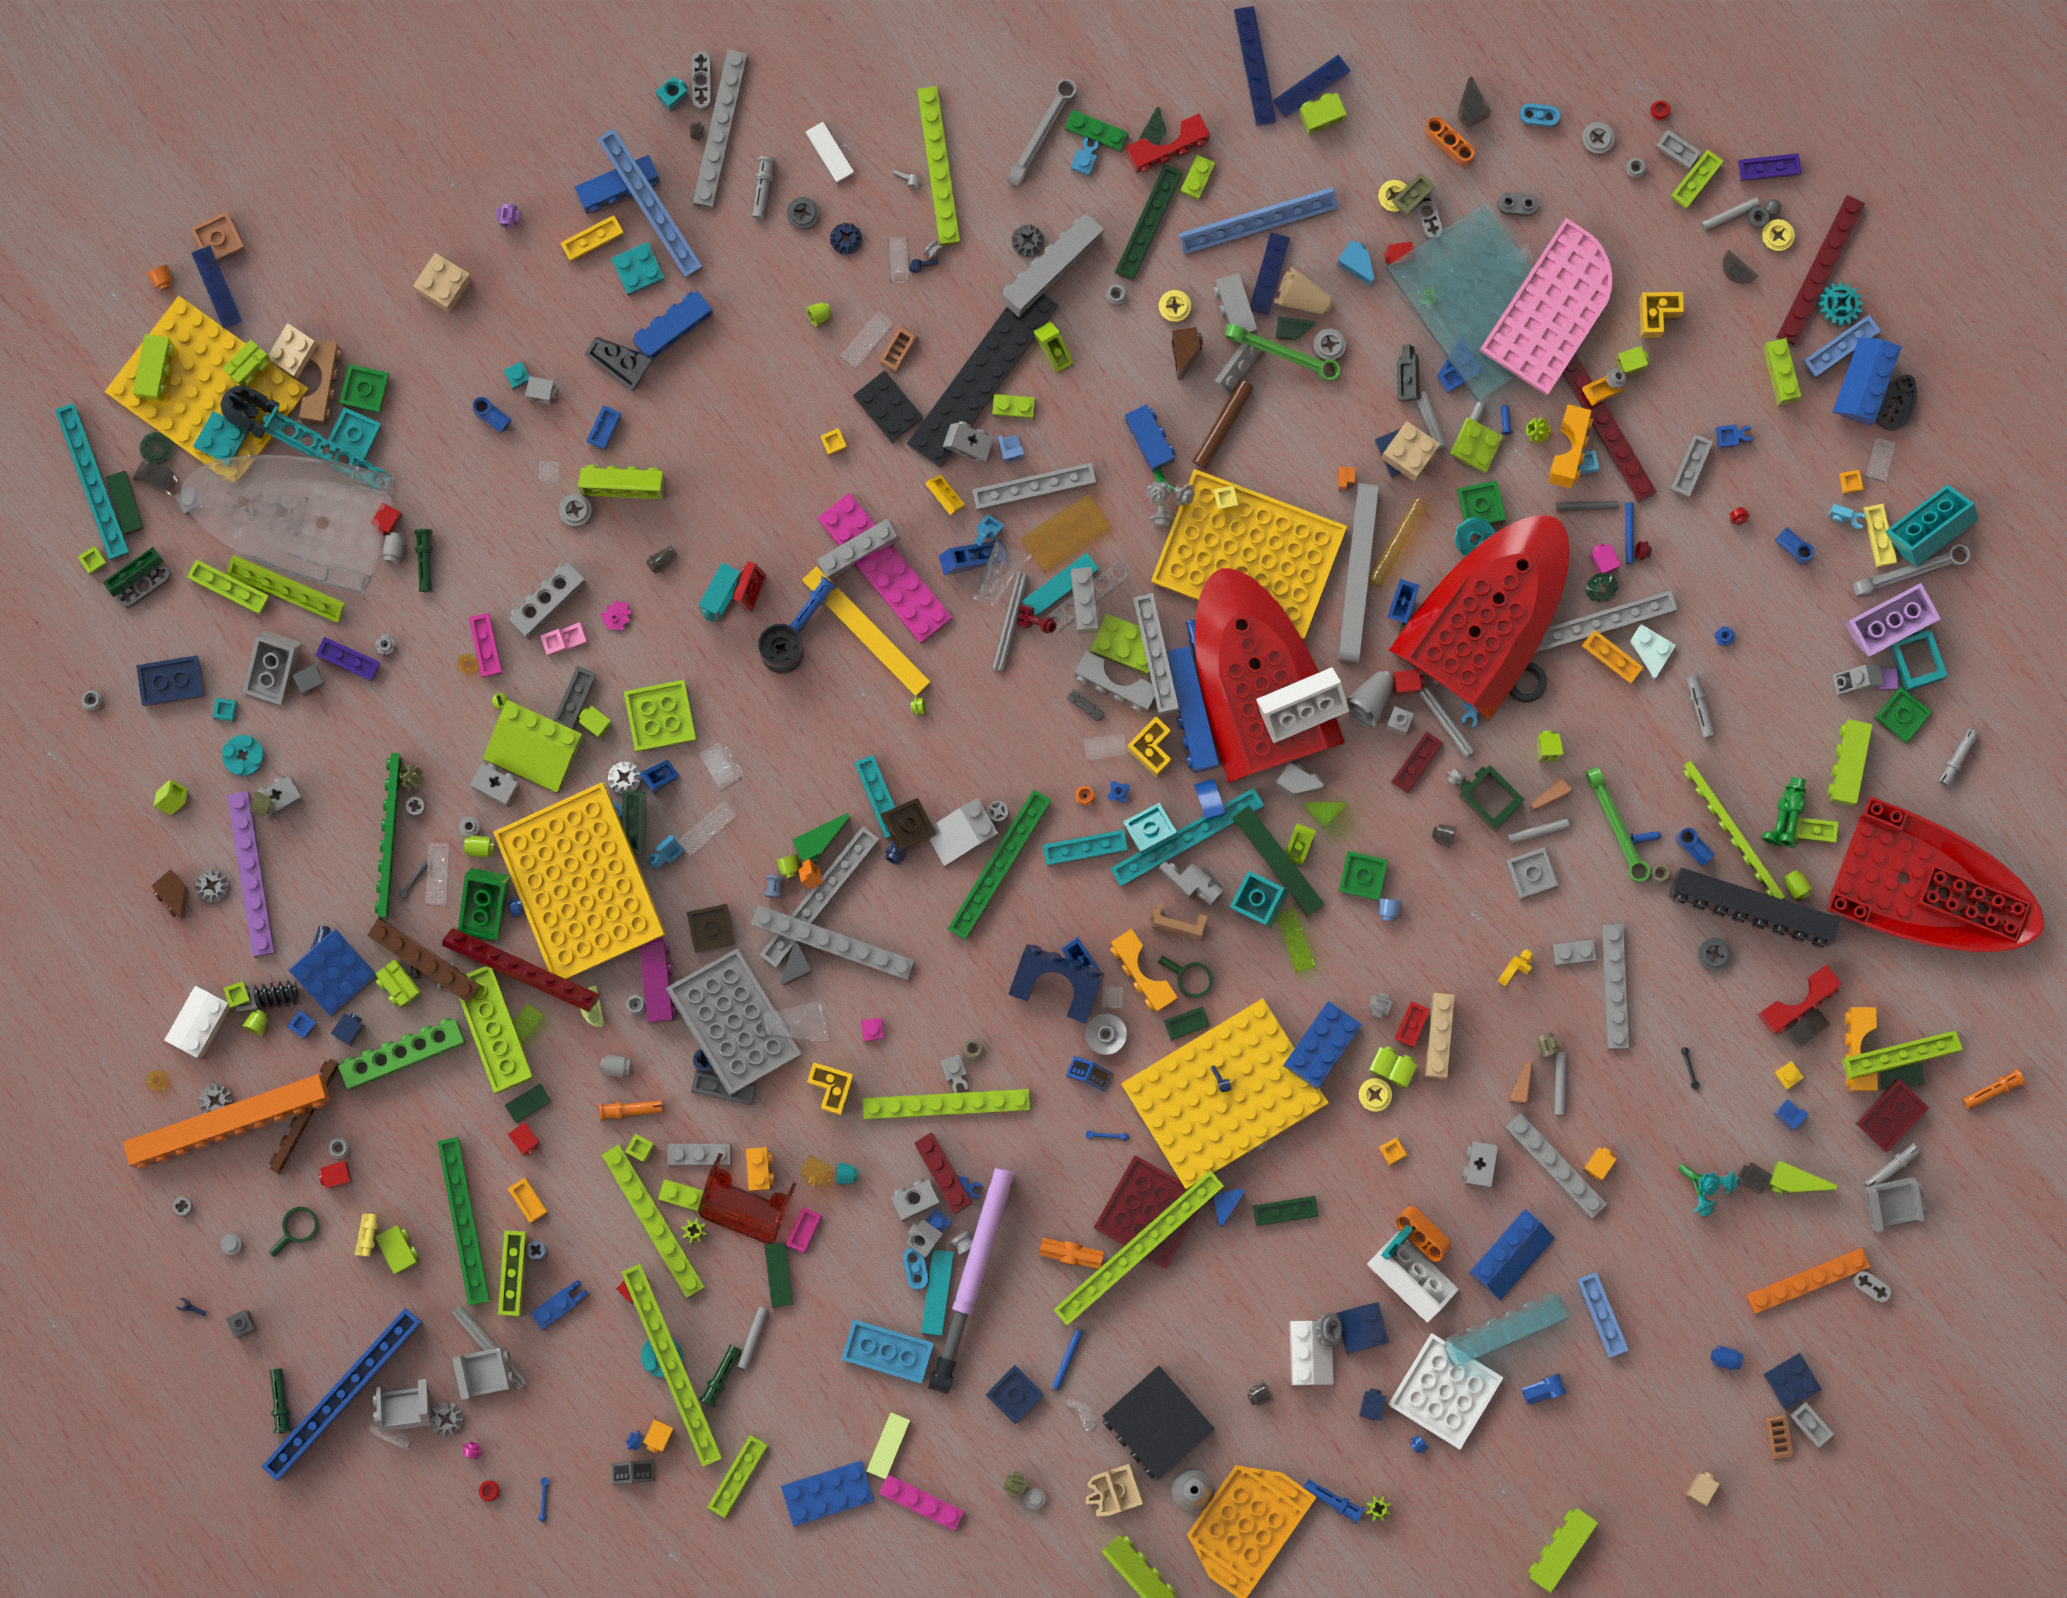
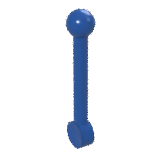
(1089, 1134)
(542, 1517)

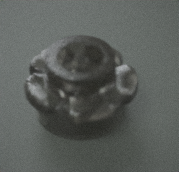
(697, 131)

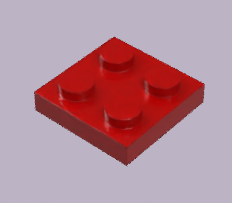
(749, 586)

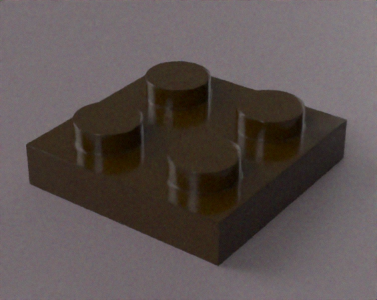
(908, 824)
(711, 928)

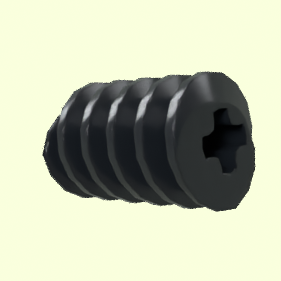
(276, 995)

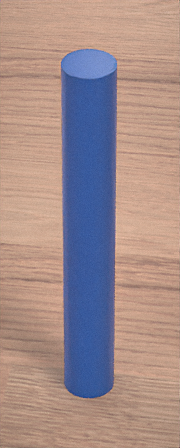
(1629, 533)
(1067, 1359)

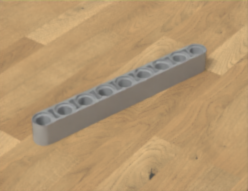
(1358, 572)

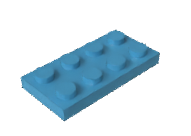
(887, 1351)

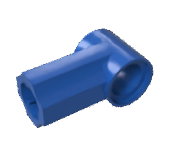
(492, 415)
(1793, 544)
(1696, 847)
(1547, 1388)

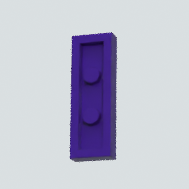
(1769, 167)
(348, 659)

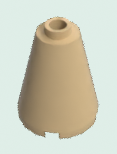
(1302, 294)

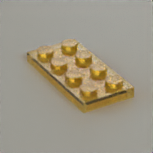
(1066, 533)

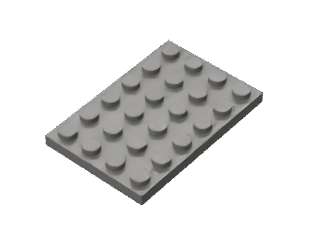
(723, 1014)

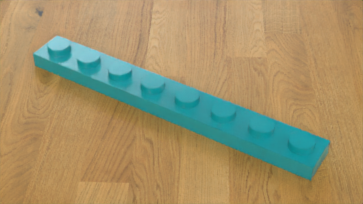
(92, 481)
(1188, 837)

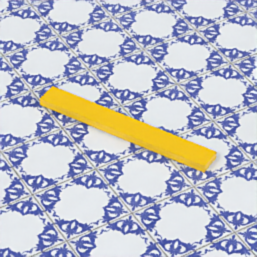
(870, 635)

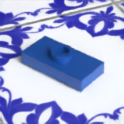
(604, 427)

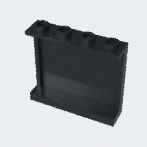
(1157, 1423)

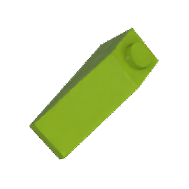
(1793, 1180)

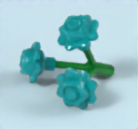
(1708, 1186)

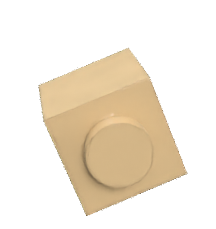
(1703, 1488)

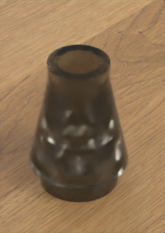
(660, 560)

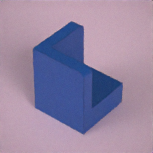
(1790, 1115)

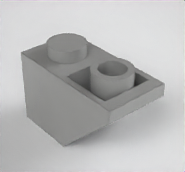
(1858, 679)
(1298, 782)

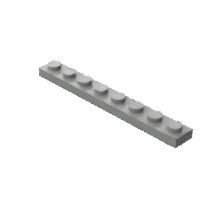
(720, 128)
(1608, 620)
(823, 893)
(832, 942)

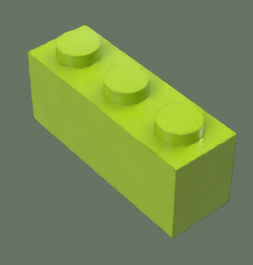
(153, 367)
(1781, 372)

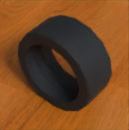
(1527, 698)

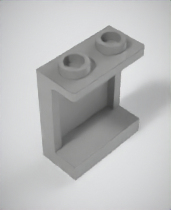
(1894, 1203)
(484, 1372)
(402, 1408)

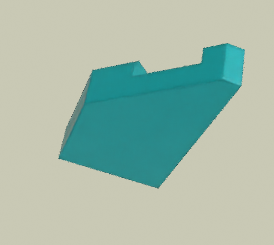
(1398, 1241)

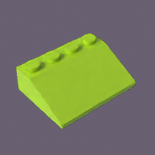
(532, 746)

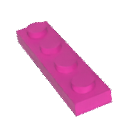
(921, 1502)

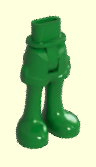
(1791, 804)

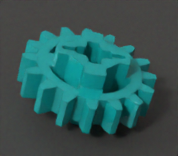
(1835, 298)

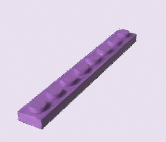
(250, 874)

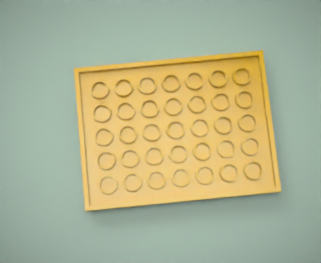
(199, 382)
(1262, 537)
(579, 882)
(1211, 1128)

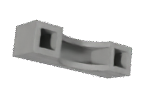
(849, 553)
(1092, 671)

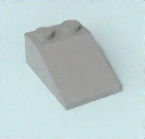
(271, 666)
(962, 832)

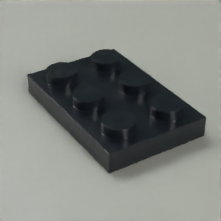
(888, 406)

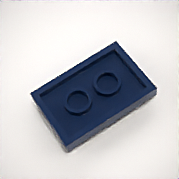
(170, 680)

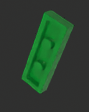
(1096, 130)

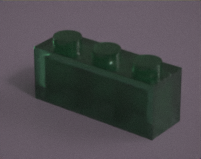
(635, 819)

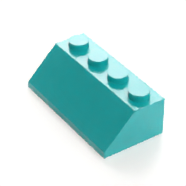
(1932, 525)

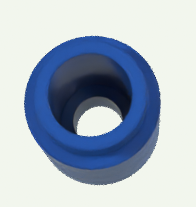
(1726, 1358)

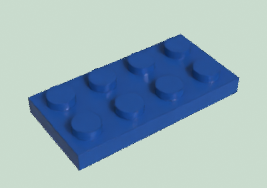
(1322, 1045)
(827, 1493)

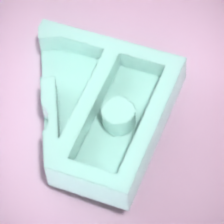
(1652, 649)

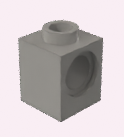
(541, 390)
(1399, 721)
(923, 1237)

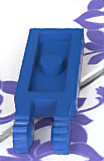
(557, 1306)

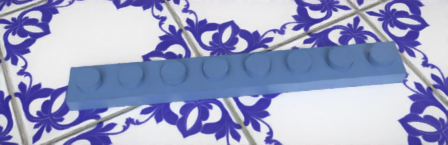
(649, 202)
(1258, 220)

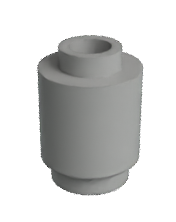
(393, 548)
(615, 1065)

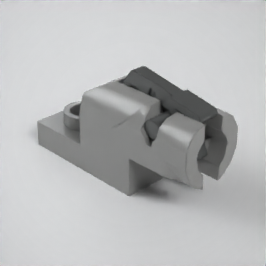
(1194, 880)

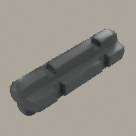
(1085, 705)

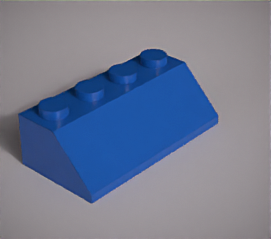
(1867, 380)
(1512, 1254)

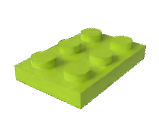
(1121, 643)

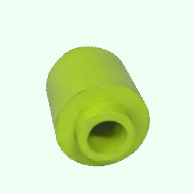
(479, 846)
(1797, 885)

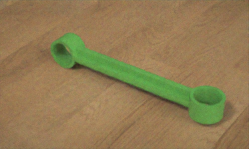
(1241, 335)
(1598, 784)

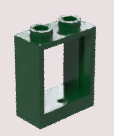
(1506, 812)

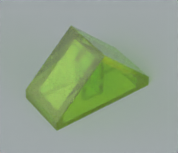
(1324, 812)

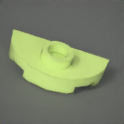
(595, 1016)

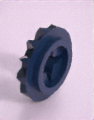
(845, 247)

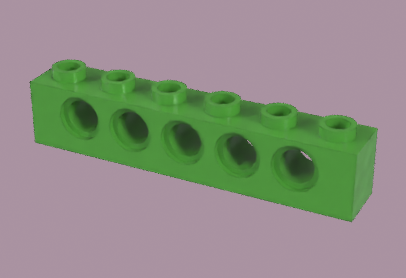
(453, 1040)

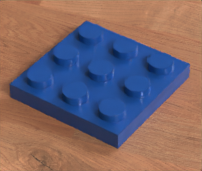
(332, 972)

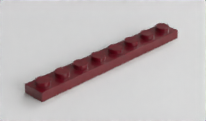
(1820, 270)
(1610, 433)
(520, 969)

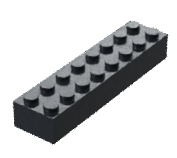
(1754, 907)

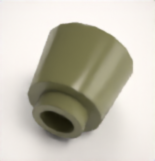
(261, 804)

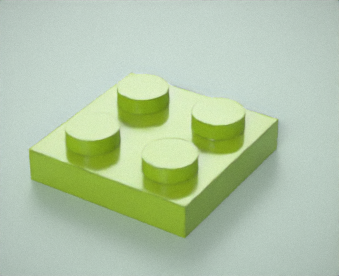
(1476, 445)

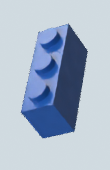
(1150, 437)

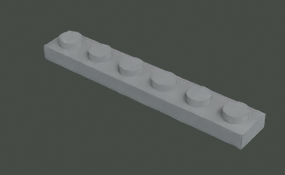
(1034, 486)
(1156, 654)
(1615, 986)
(1555, 1165)

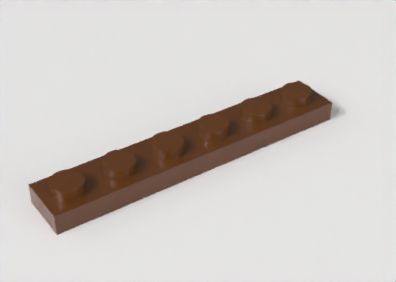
(424, 960)
(299, 1123)

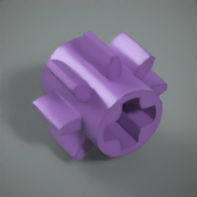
(508, 215)

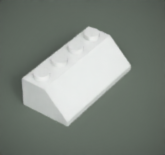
(1303, 705)
(1414, 1279)

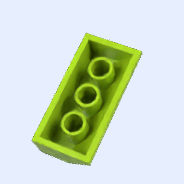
(621, 482)
(1135, 1571)

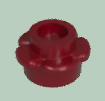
(1643, 550)

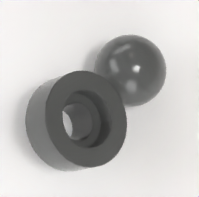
(1772, 207)

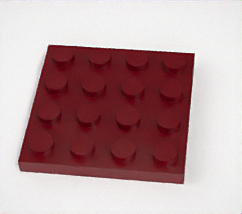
(1137, 1202)

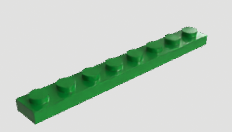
(387, 845)
(999, 864)
(463, 1221)

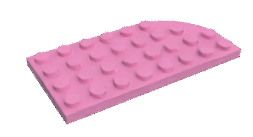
(1553, 308)

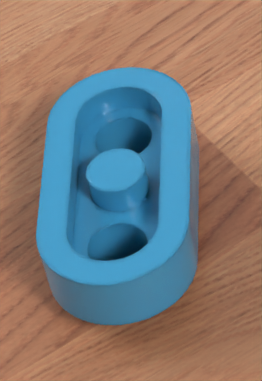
(1539, 115)
(916, 1268)

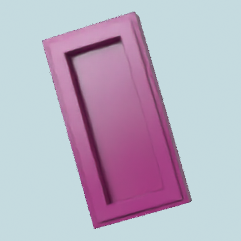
(803, 1230)

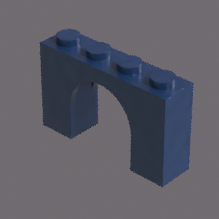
(1084, 979)

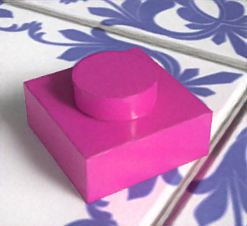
(872, 1029)

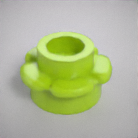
(918, 706)

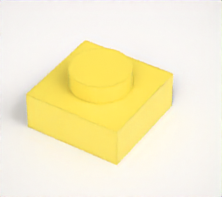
(1225, 497)

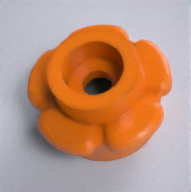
(1085, 790)

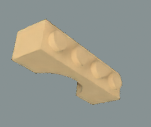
(1440, 1036)

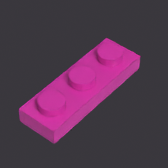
(485, 645)

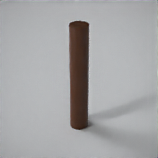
(1223, 424)

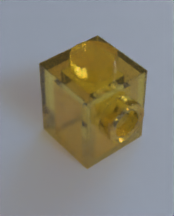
(816, 1172)

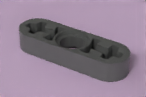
(134, 599)

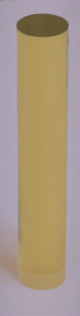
(1398, 542)

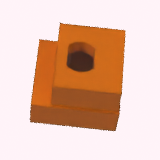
(1345, 477)
(810, 874)

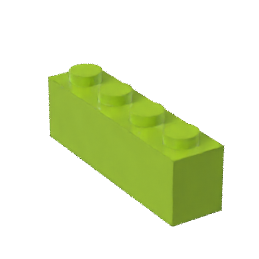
(1850, 762)
(512, 1273)
(1562, 1549)

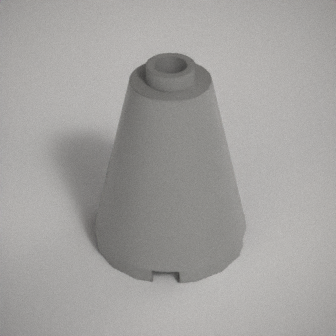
(1370, 699)
(1182, 1494)

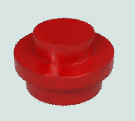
(1660, 110)
(1739, 516)
(489, 1491)

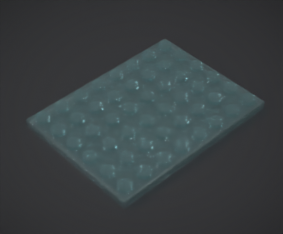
(1461, 289)

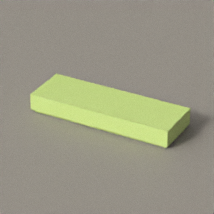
(888, 1445)

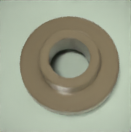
(1662, 867)
(973, 1042)

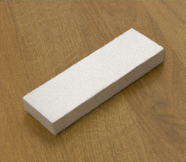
(829, 152)

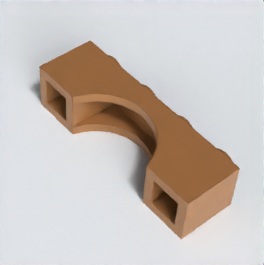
(316, 406)

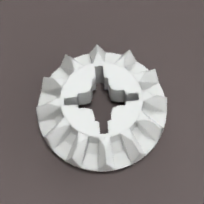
(624, 767)

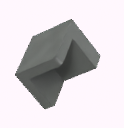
(308, 679)

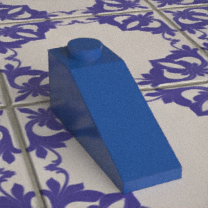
(966, 557)

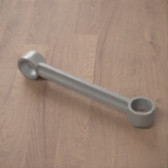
(1020, 168)
(1870, 584)

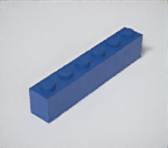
(1192, 711)

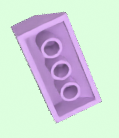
(1892, 620)

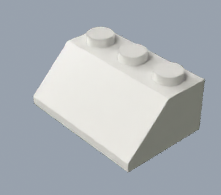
(198, 1022)
(1309, 1358)

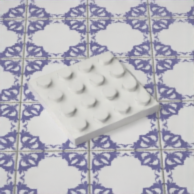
(1444, 1397)

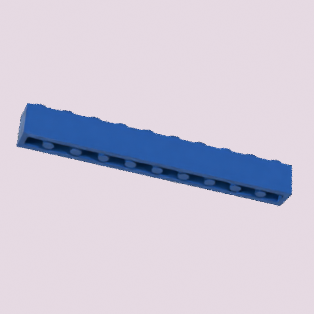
(342, 1394)

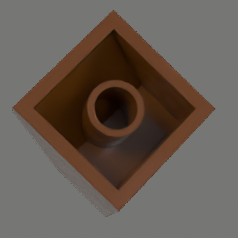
(1185, 348)

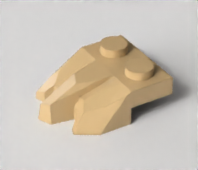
(1115, 1491)

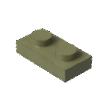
(1413, 194)

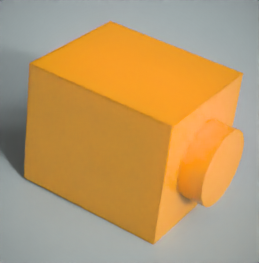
(1600, 1163)
(658, 1436)

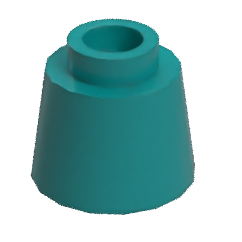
(845, 1174)

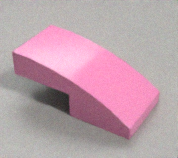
(564, 639)

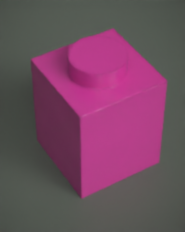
(1604, 559)

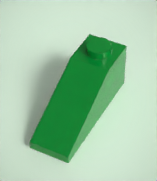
(816, 842)

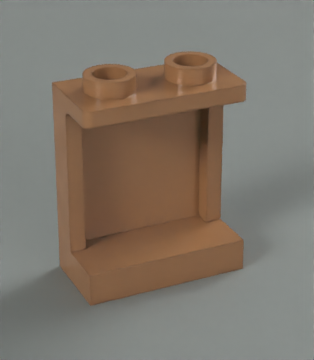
(1178, 927)

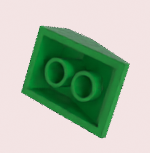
(483, 903)

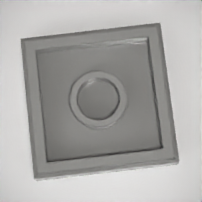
(1532, 873)

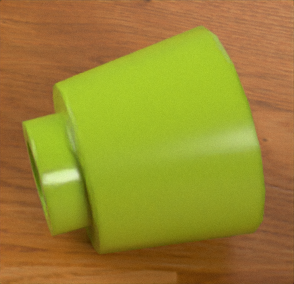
(818, 313)
(788, 865)
(256, 1023)

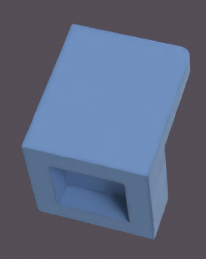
(1010, 449)

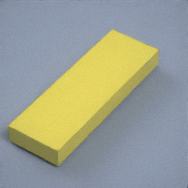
(1881, 545)

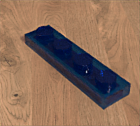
(1311, 86)
(1269, 273)
(216, 286)

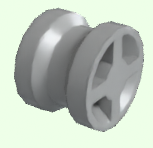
(999, 809)
(962, 1242)

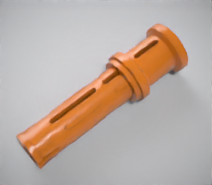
(2003, 1085)
(619, 1110)

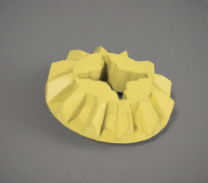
(1384, 194)
(1777, 226)
(1180, 299)
(1385, 1094)

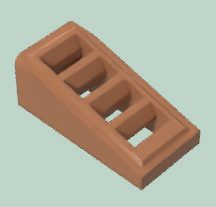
(905, 332)
(1555, 793)
(1521, 1089)
(1769, 1430)

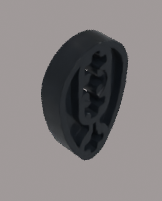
(1904, 411)

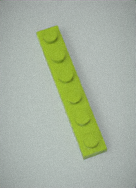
(285, 588)
(1902, 1055)

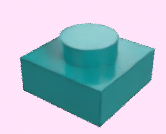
(517, 375)

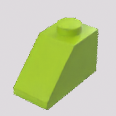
(1053, 346)
(1549, 747)

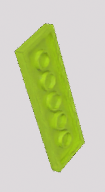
(496, 1033)

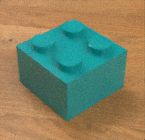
(1259, 899)

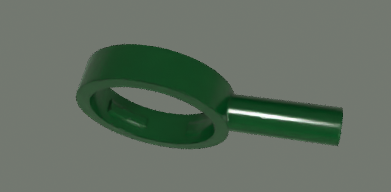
(1179, 970)
(287, 1237)

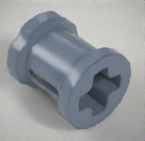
(774, 891)
(543, 1249)

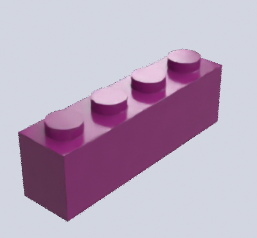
(656, 980)

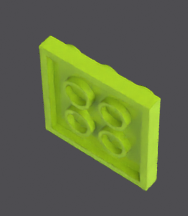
(659, 715)

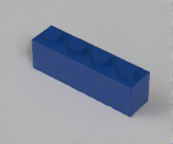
(611, 188)
(673, 325)

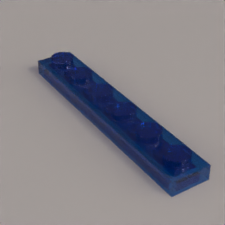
(1254, 66)

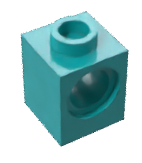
(668, 101)

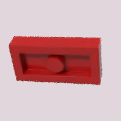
(1412, 1024)

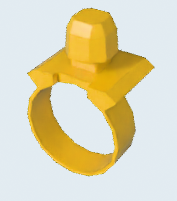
(1521, 963)

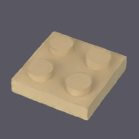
(292, 350)

